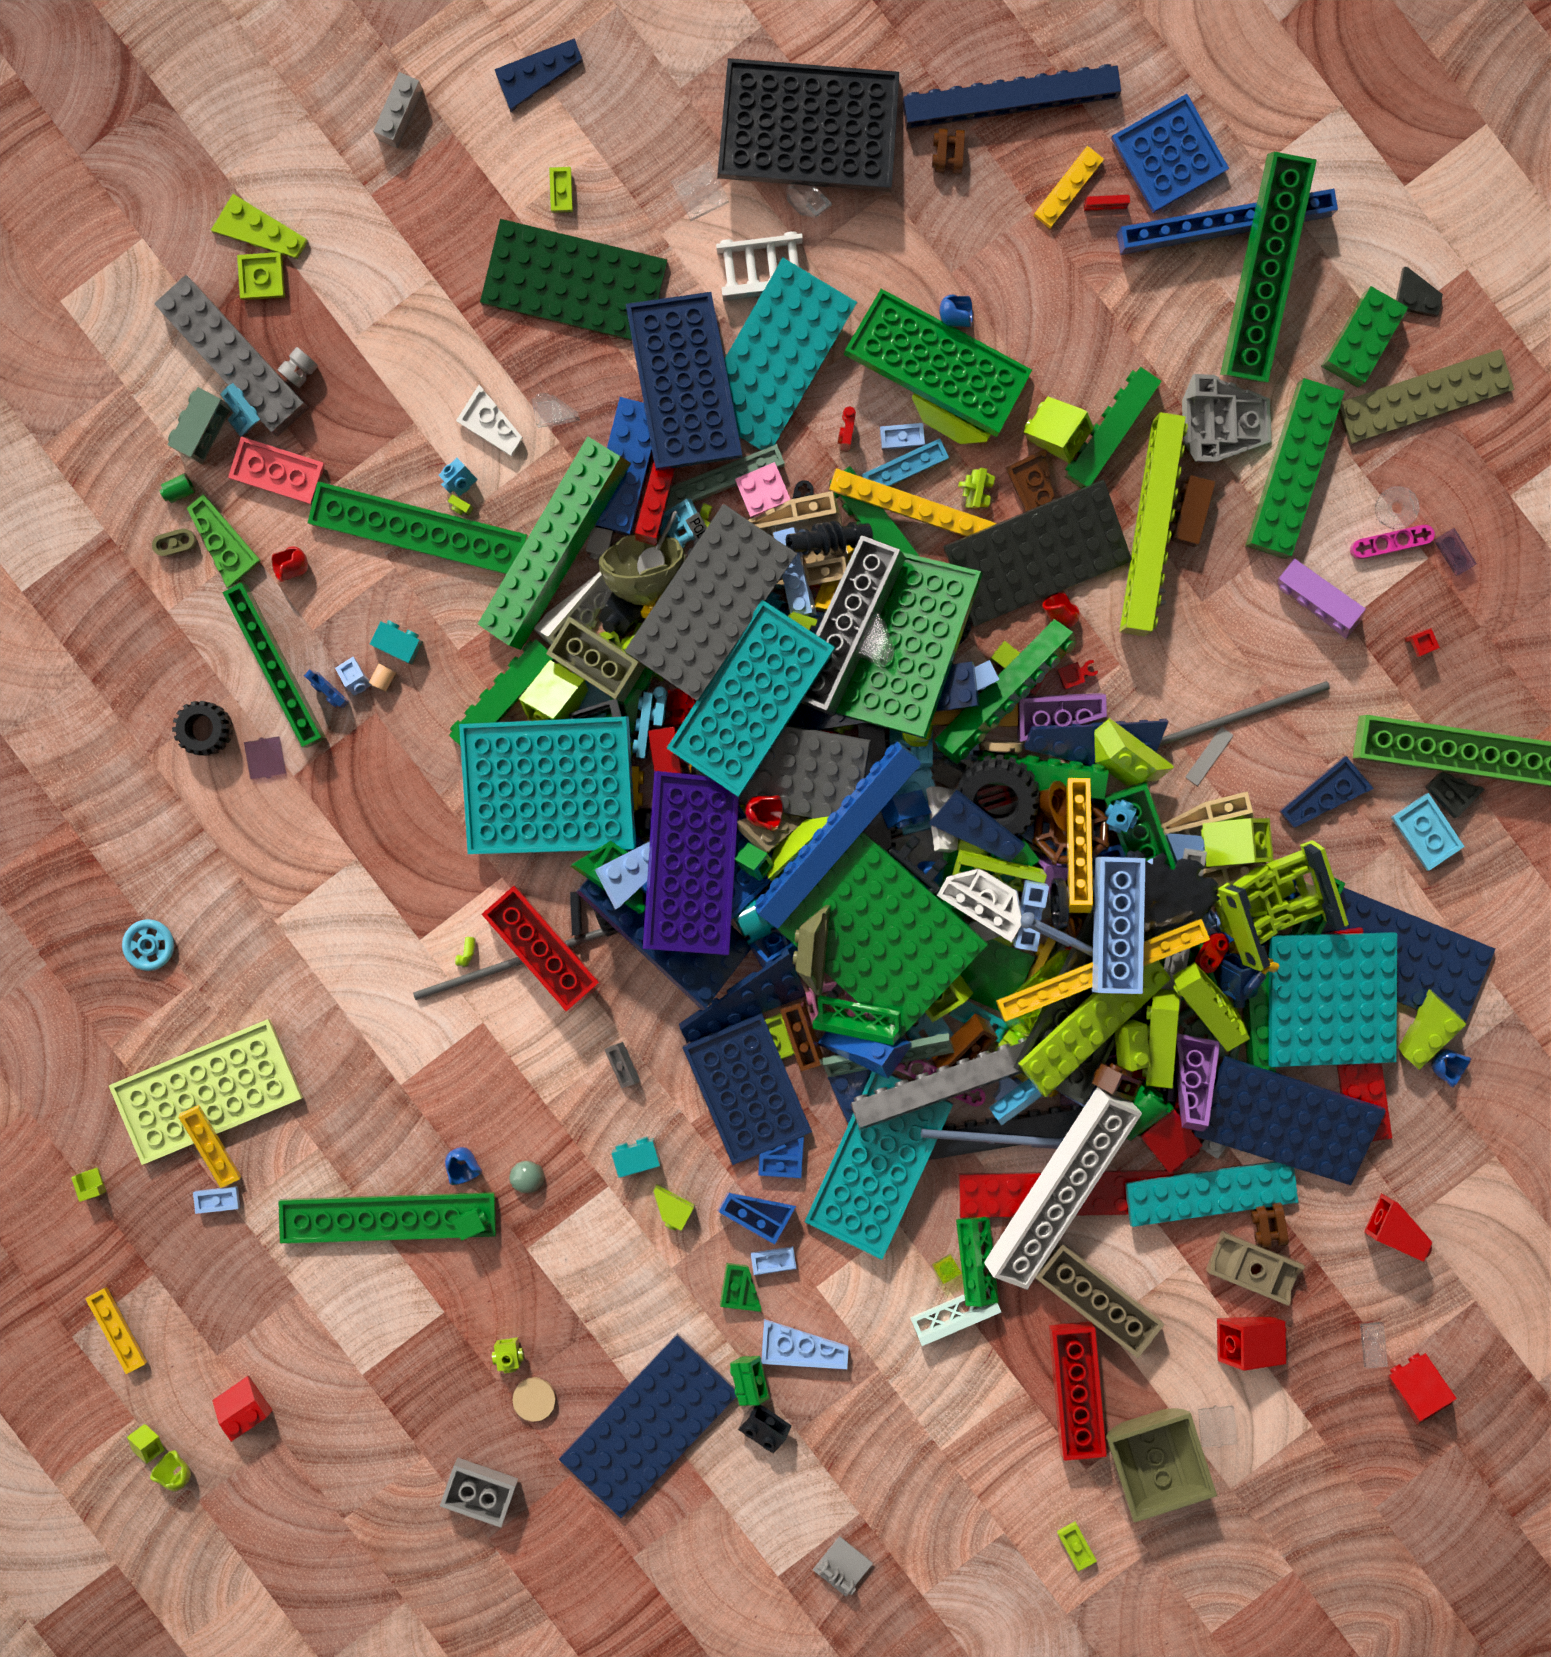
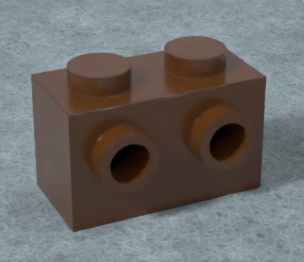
(1117, 1081)

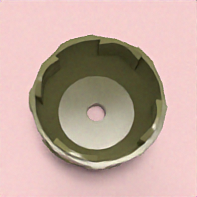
(621, 574)

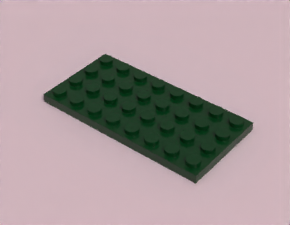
(569, 279)

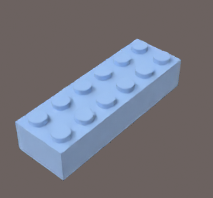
(1118, 925)

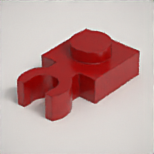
(1074, 674)

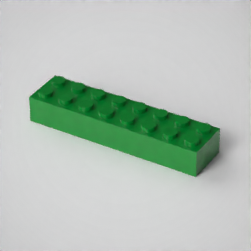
(1294, 468)

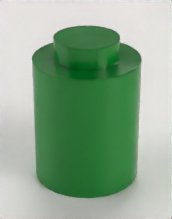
(177, 488)

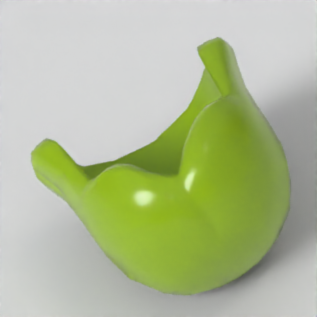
(164, 1474)

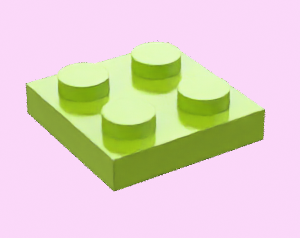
(261, 276)

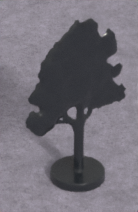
(1170, 896)

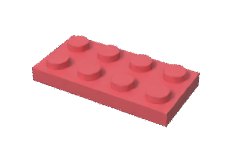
(276, 470)

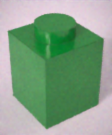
(754, 861)
(471, 1223)

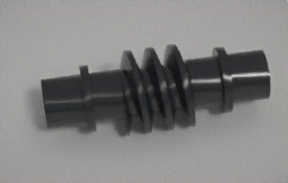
(828, 538)

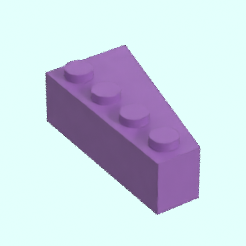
(1321, 598)
(1058, 710)
(1195, 1077)

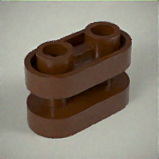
(940, 160)
(1263, 1235)

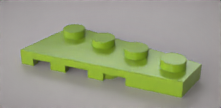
(248, 224)

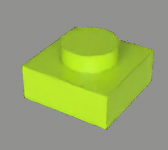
(459, 506)

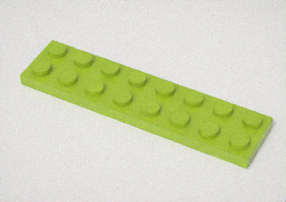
(1086, 1031)

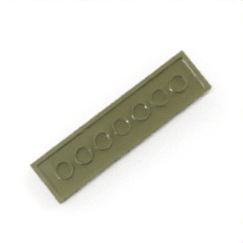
(1425, 396)

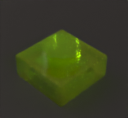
(946, 1268)

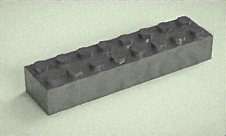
(231, 354)
(858, 596)

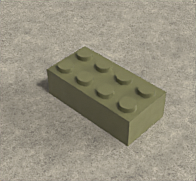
(596, 659)

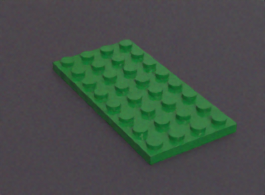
(938, 362)

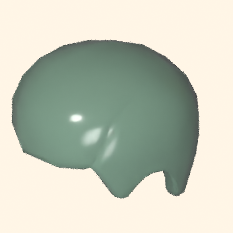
(526, 1177)

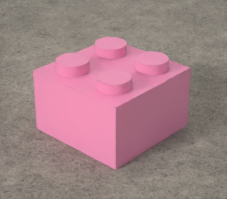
(762, 490)

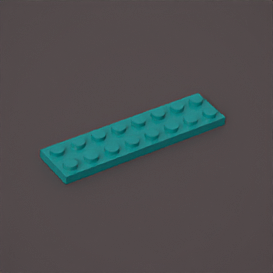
(1210, 1193)

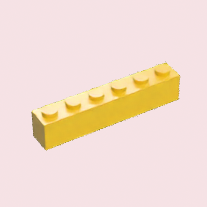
(1079, 845)

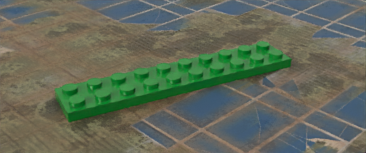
(415, 528)
(380, 1217)

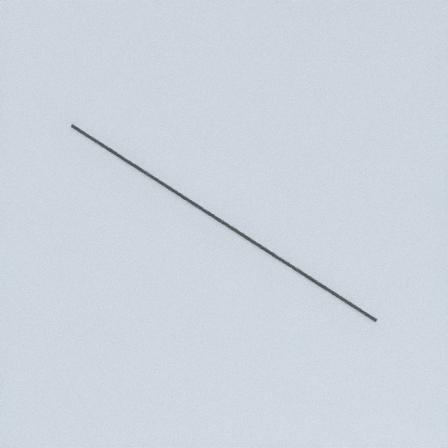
(1165, 740)

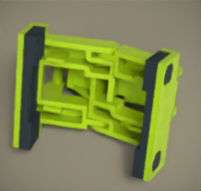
(1272, 883)

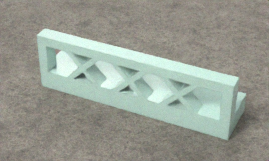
(954, 1323)

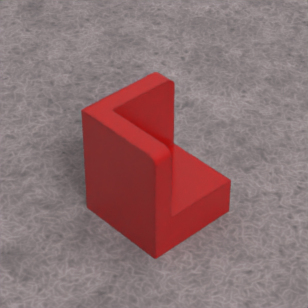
(1423, 642)

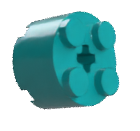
(751, 923)

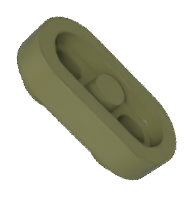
(174, 541)

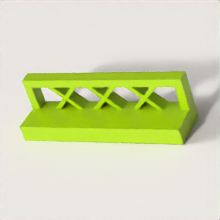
(1000, 867)

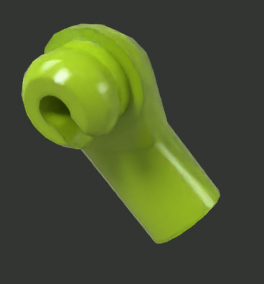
(469, 948)

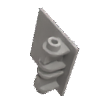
(842, 1566)

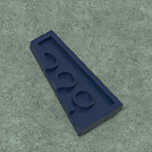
(532, 73)
(1331, 789)
(970, 823)

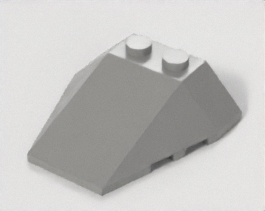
(1223, 419)

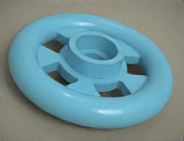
(130, 945)

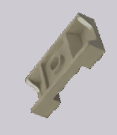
(1233, 1262)

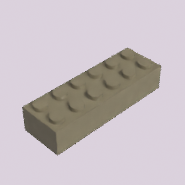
(1099, 1299)

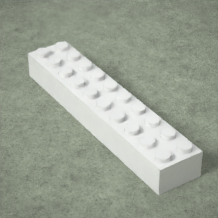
(1062, 1188)

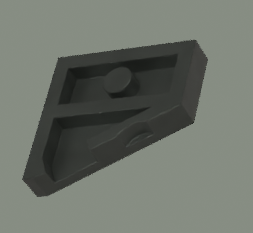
(1418, 294)
(1453, 793)

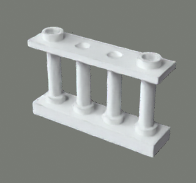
(754, 287)

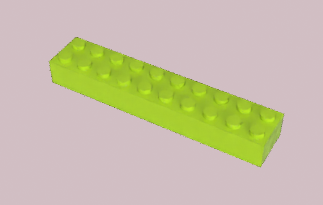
(1152, 524)

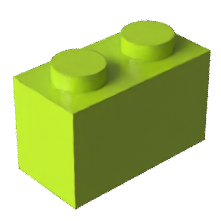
(1132, 1045)

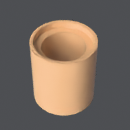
(382, 677)

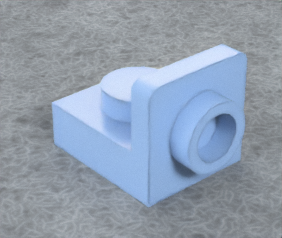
(353, 676)

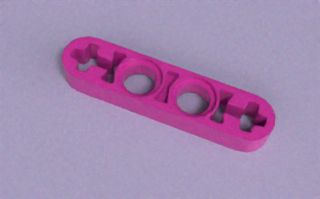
(1392, 543)

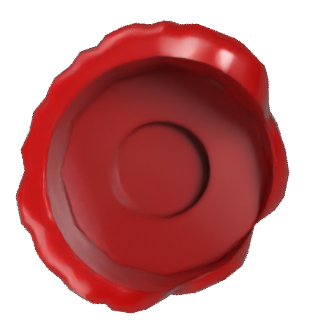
(289, 563)
(1061, 609)
(767, 809)

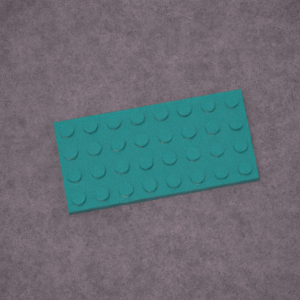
(782, 350)
(751, 698)
(875, 1174)

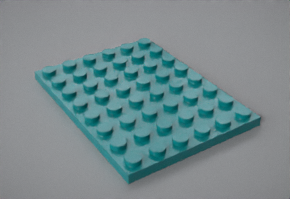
(547, 785)

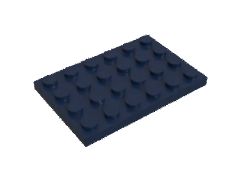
(747, 1088)

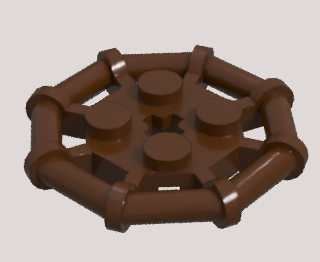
(1059, 837)

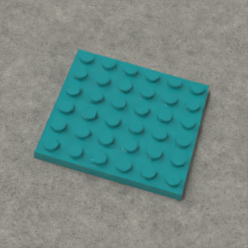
(1333, 999)

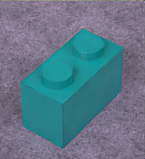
(396, 642)
(635, 1157)

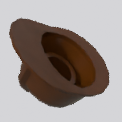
(1054, 804)

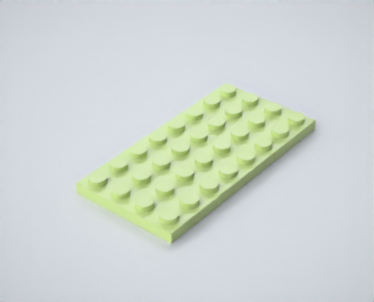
(227, 1078)

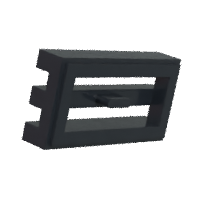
(576, 919)

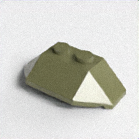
(812, 949)

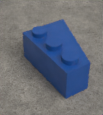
(756, 1214)

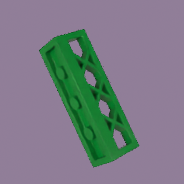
(859, 1025)
(973, 1261)

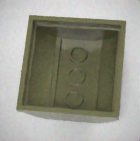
(1160, 1463)

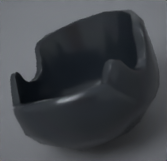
(643, 823)

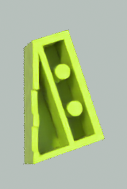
(1430, 1031)

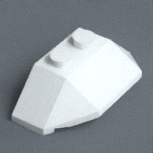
(984, 900)

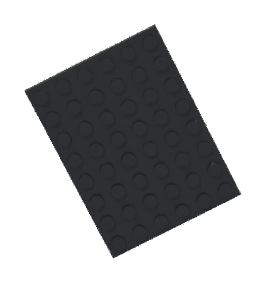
(808, 125)

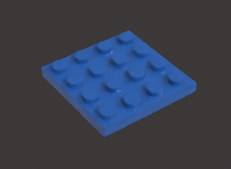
(1170, 153)

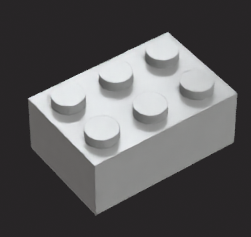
(478, 1492)

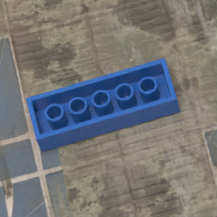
(632, 442)

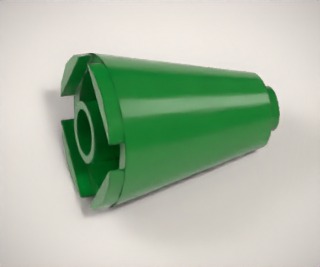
(1152, 1107)

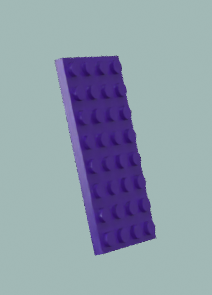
(690, 865)

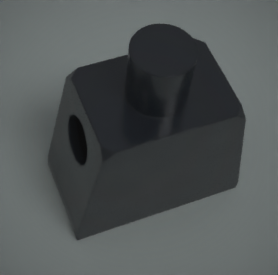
(620, 615)

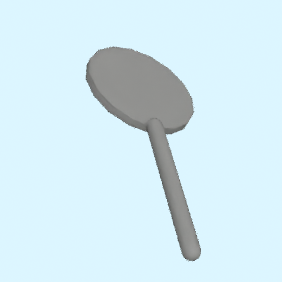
(654, 556)

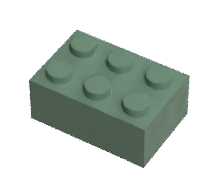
(199, 425)

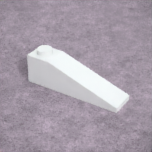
(581, 605)

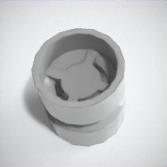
(299, 359)

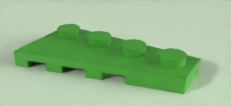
(225, 545)

